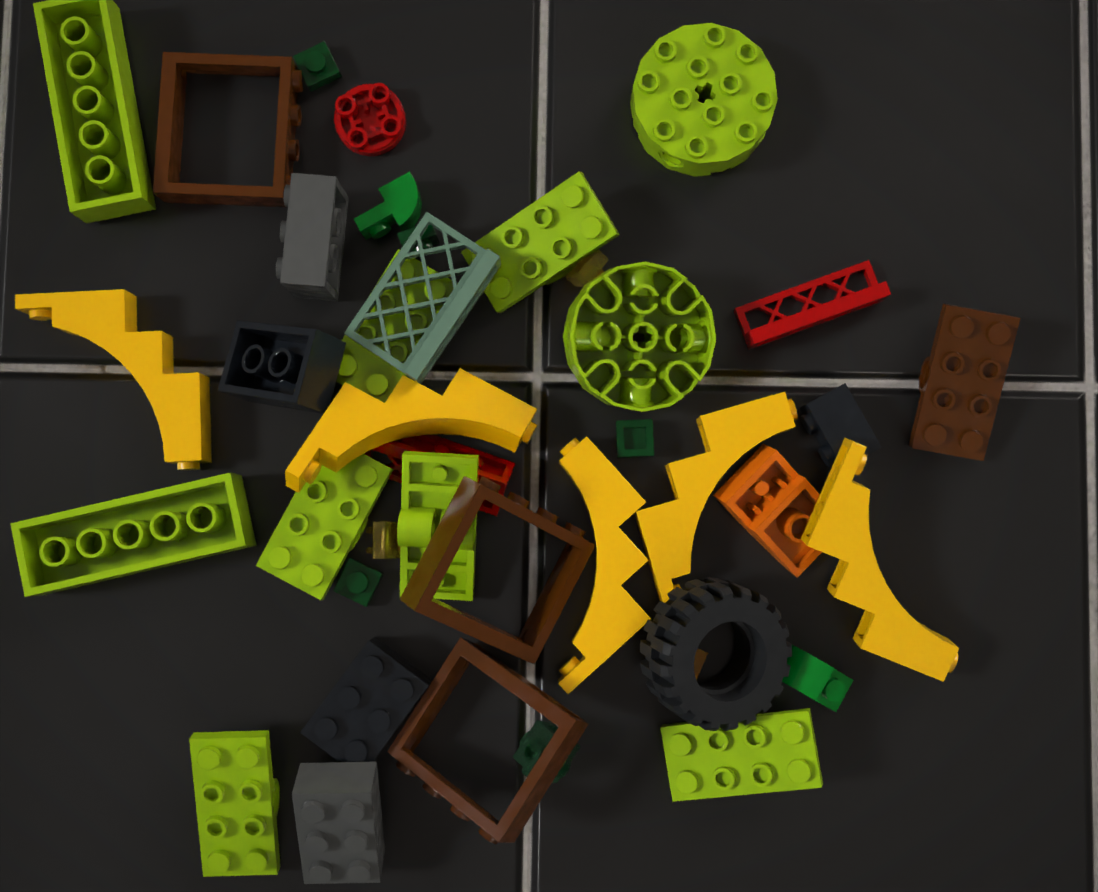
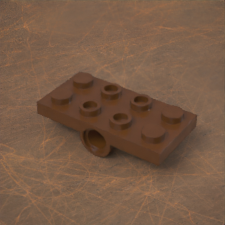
(963, 381)

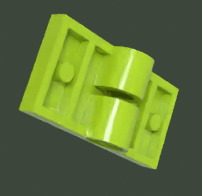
(545, 241)
(367, 370)
(426, 492)
(324, 525)
(758, 758)
(236, 803)

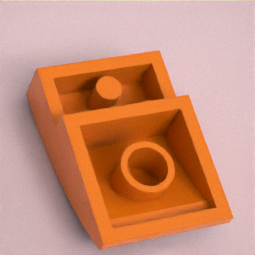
(773, 506)

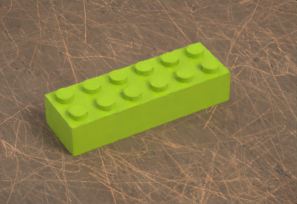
(94, 108)
(133, 534)

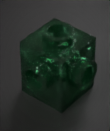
(533, 745)

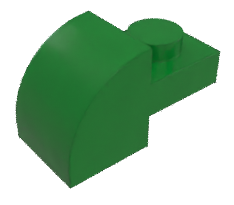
(400, 206)
(816, 679)

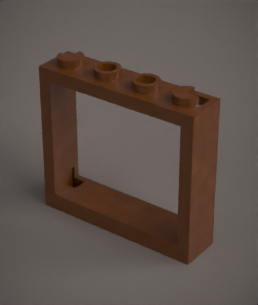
(171, 124)
(445, 544)
(542, 774)

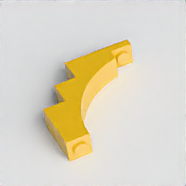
(110, 321)
(361, 422)
(726, 435)
(842, 530)
(612, 612)

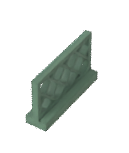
(454, 307)

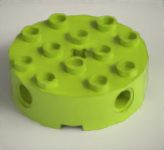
(709, 65)
(646, 301)

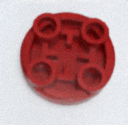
(370, 119)

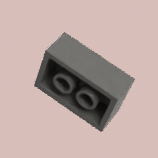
(313, 237)
(339, 822)

